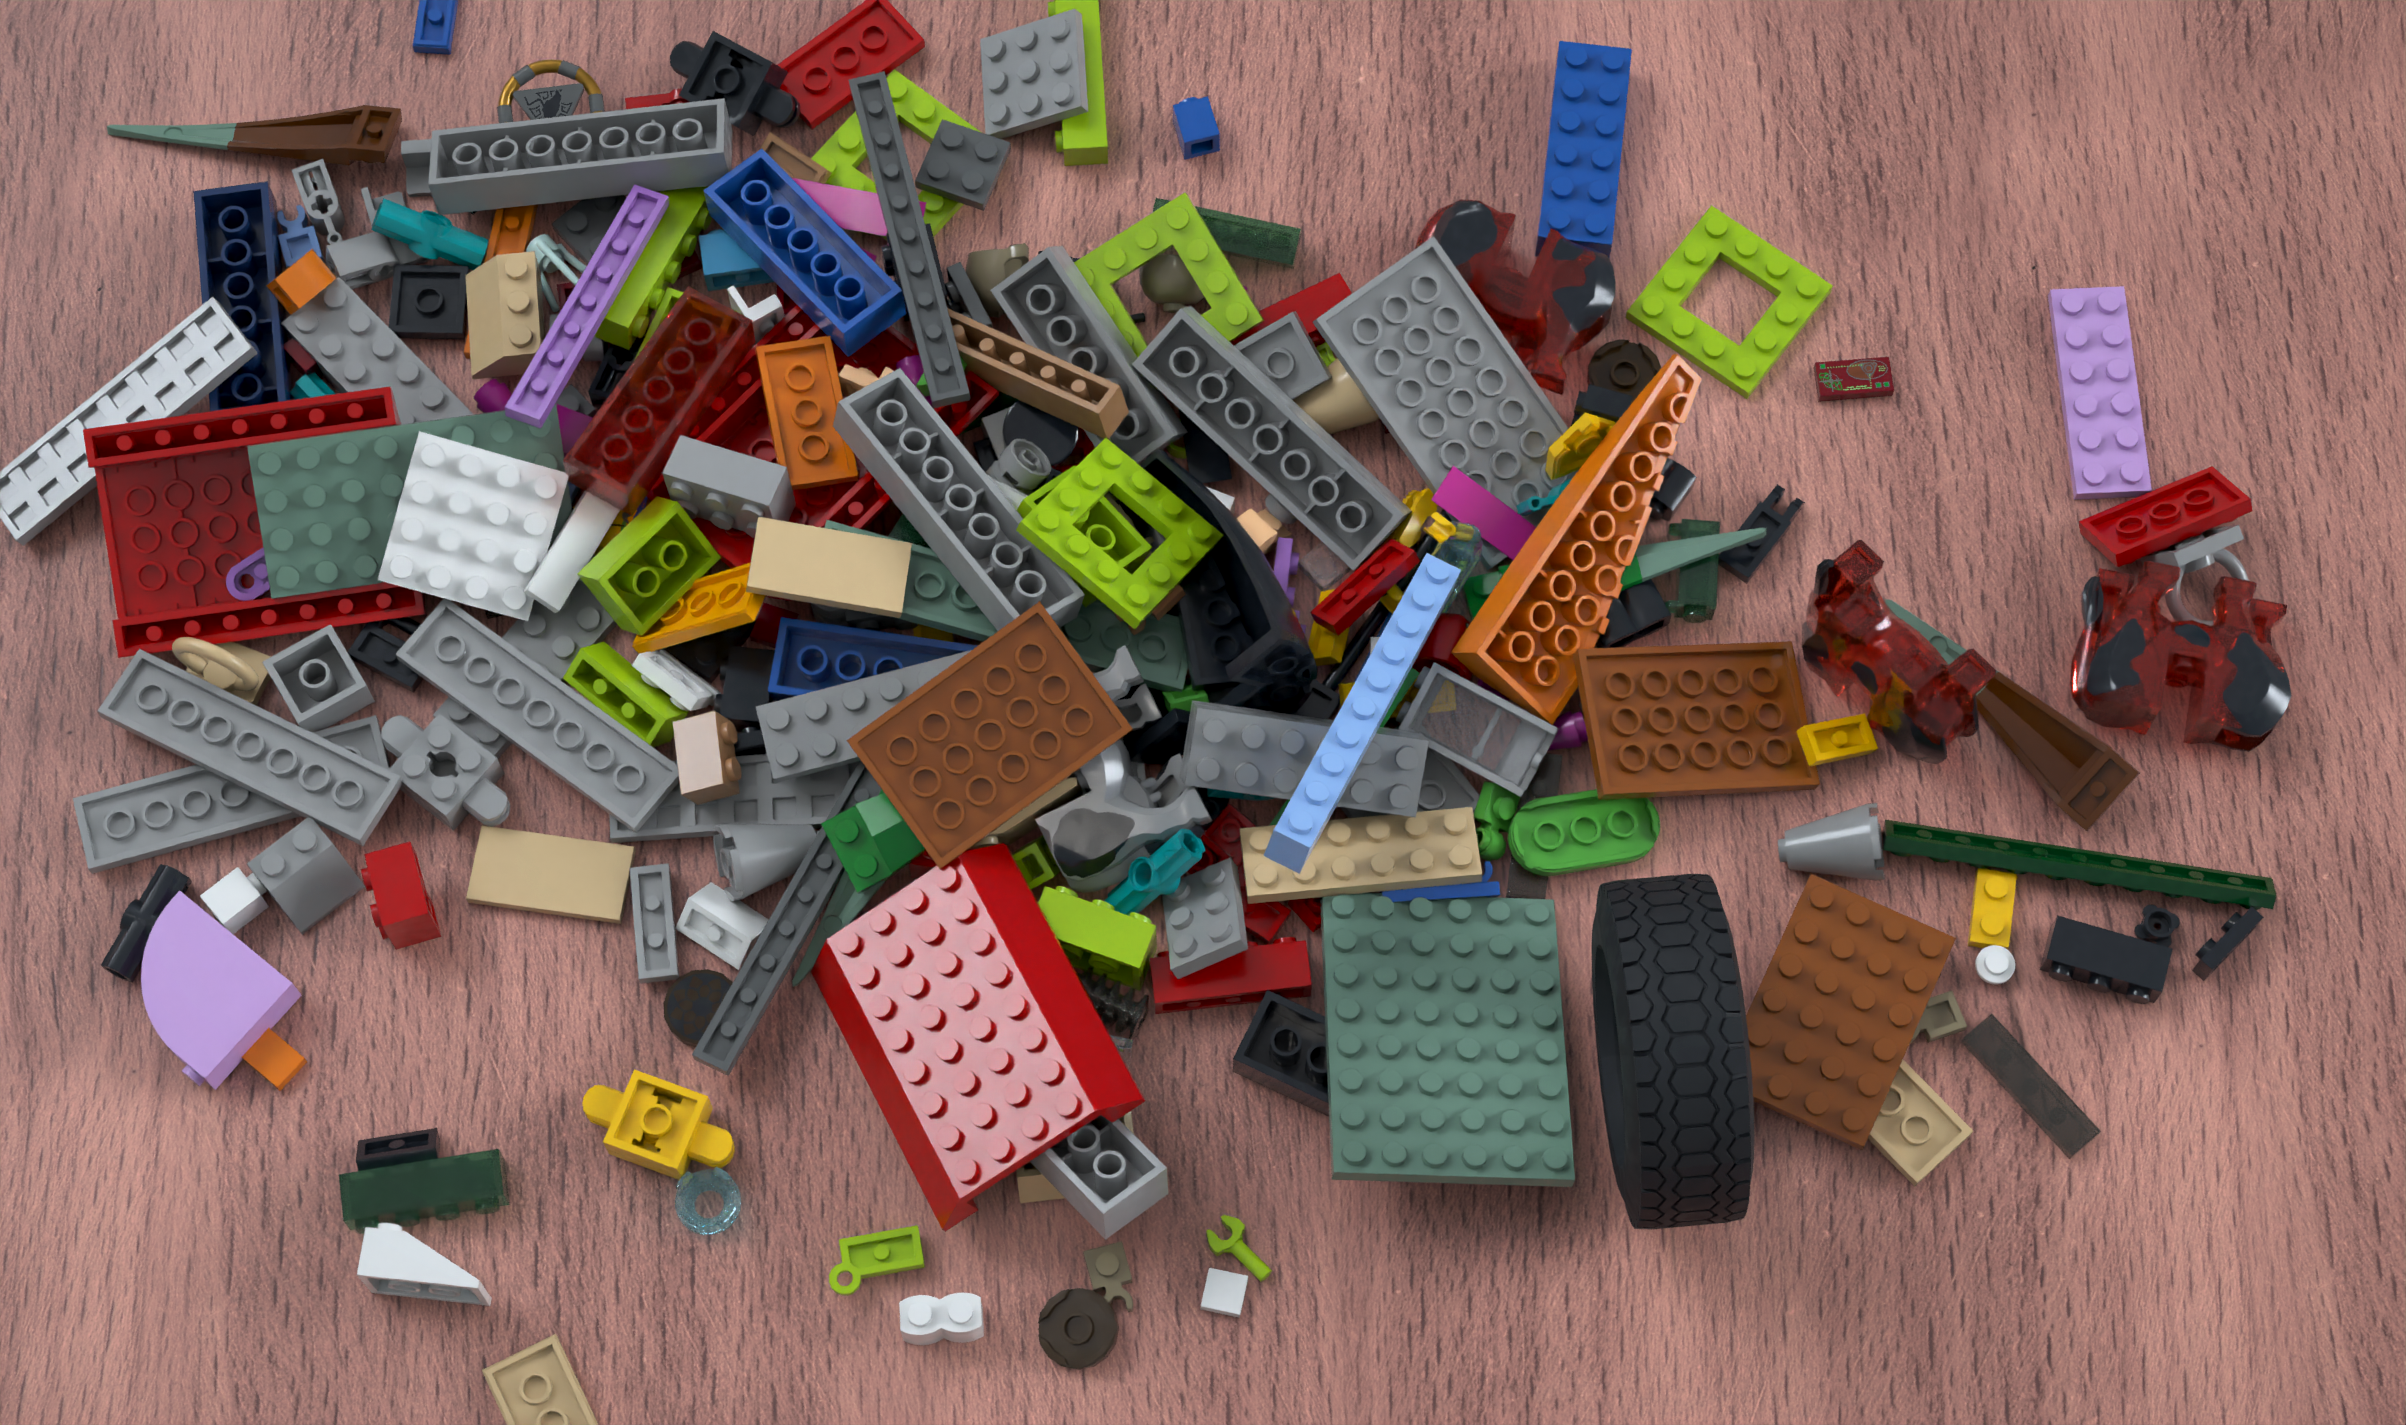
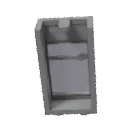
(1477, 728)

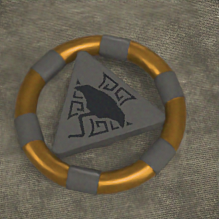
(548, 101)

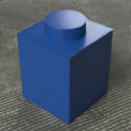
(1196, 127)

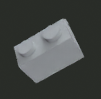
(305, 875)

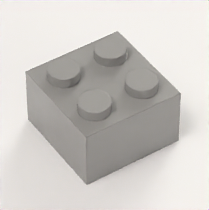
(318, 680)

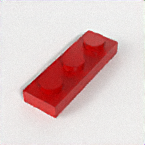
(1365, 586)

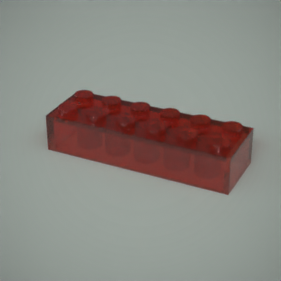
(659, 400)

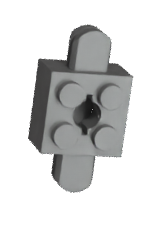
(446, 771)

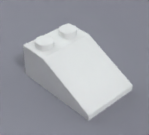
(404, 1266)

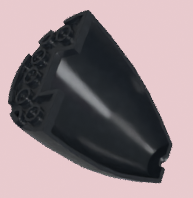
(1273, 670)

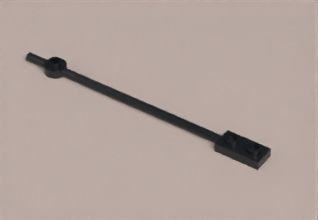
(1323, 699)

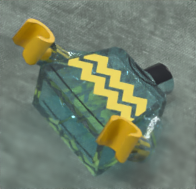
(1457, 545)

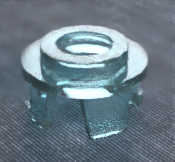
(692, 1185)

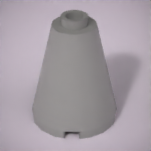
(1837, 845)
(759, 854)

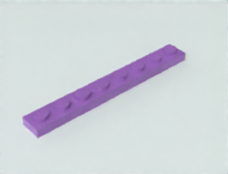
(586, 306)

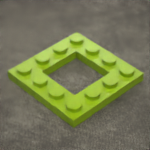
(916, 111)
(1169, 226)
(1735, 365)
(1128, 595)

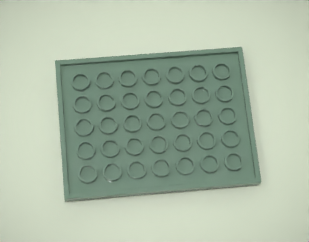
(1445, 1041)

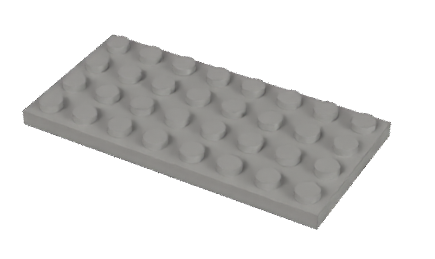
(1446, 381)

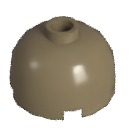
(1169, 283)

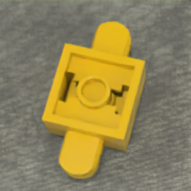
(658, 1125)

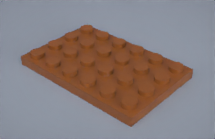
(1694, 719)
(989, 735)
(1840, 1009)

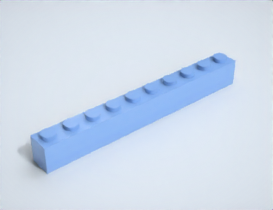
(1361, 714)

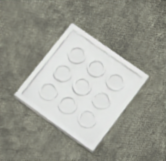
(472, 525)

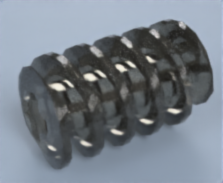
(1115, 1006)

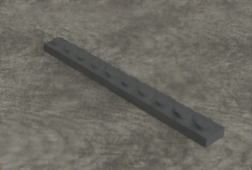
(909, 240)
(780, 940)

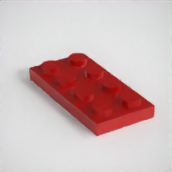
(857, 45)
(2165, 516)

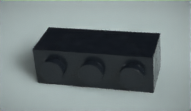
(2105, 960)

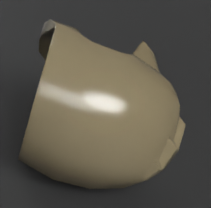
(990, 268)

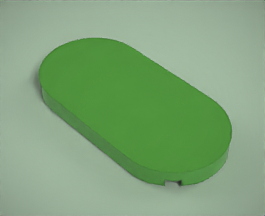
(1581, 832)

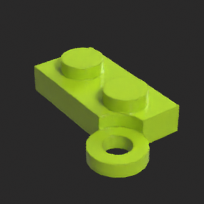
(877, 1256)

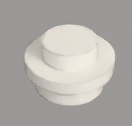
(1995, 964)

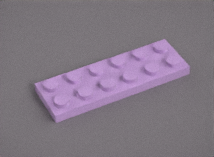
(2099, 393)

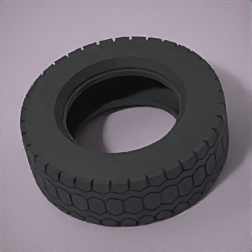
(1672, 1051)

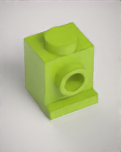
(1036, 862)

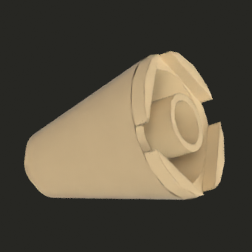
(1337, 402)

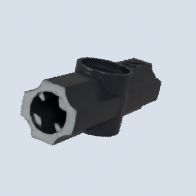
(127, 951)

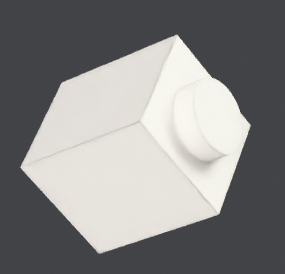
(235, 899)

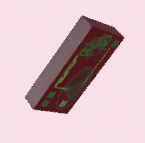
(1853, 379)

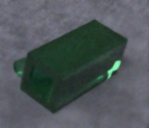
(1696, 581)

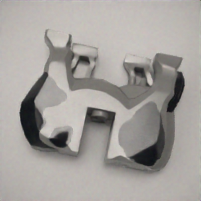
(1122, 815)

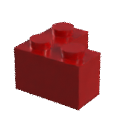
(402, 902)

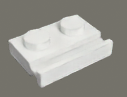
(683, 685)

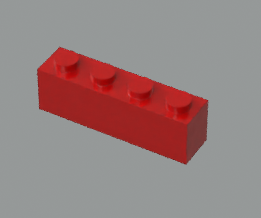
(1308, 304)
(1235, 980)

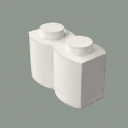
(931, 1319)

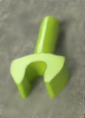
(1237, 1247)

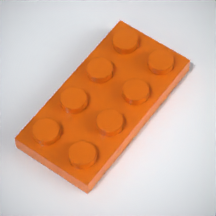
(801, 405)

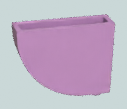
(208, 991)

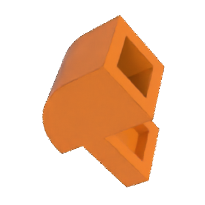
(301, 281)

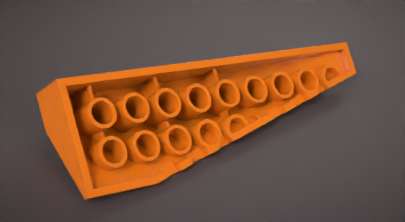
(1574, 560)

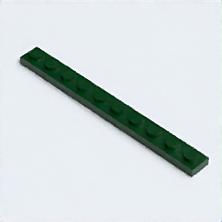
(2080, 864)

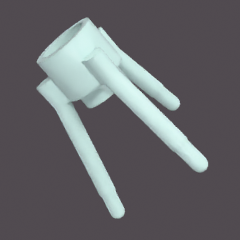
(550, 259)

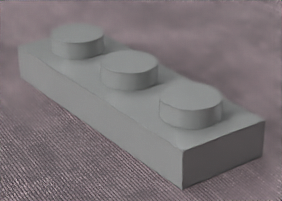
(654, 923)

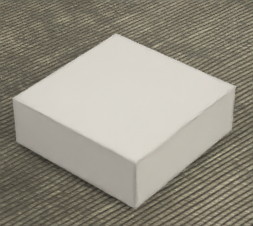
(1224, 1292)

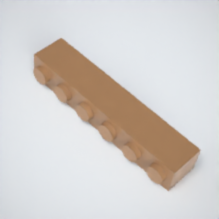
(1039, 377)

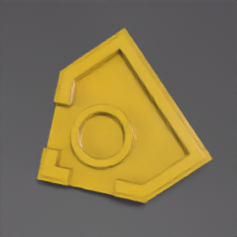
(1576, 445)

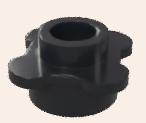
(2161, 916)

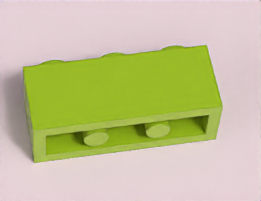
(622, 694)

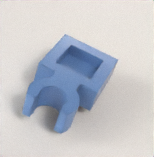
(298, 237)

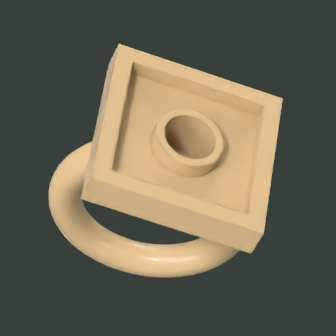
(225, 666)

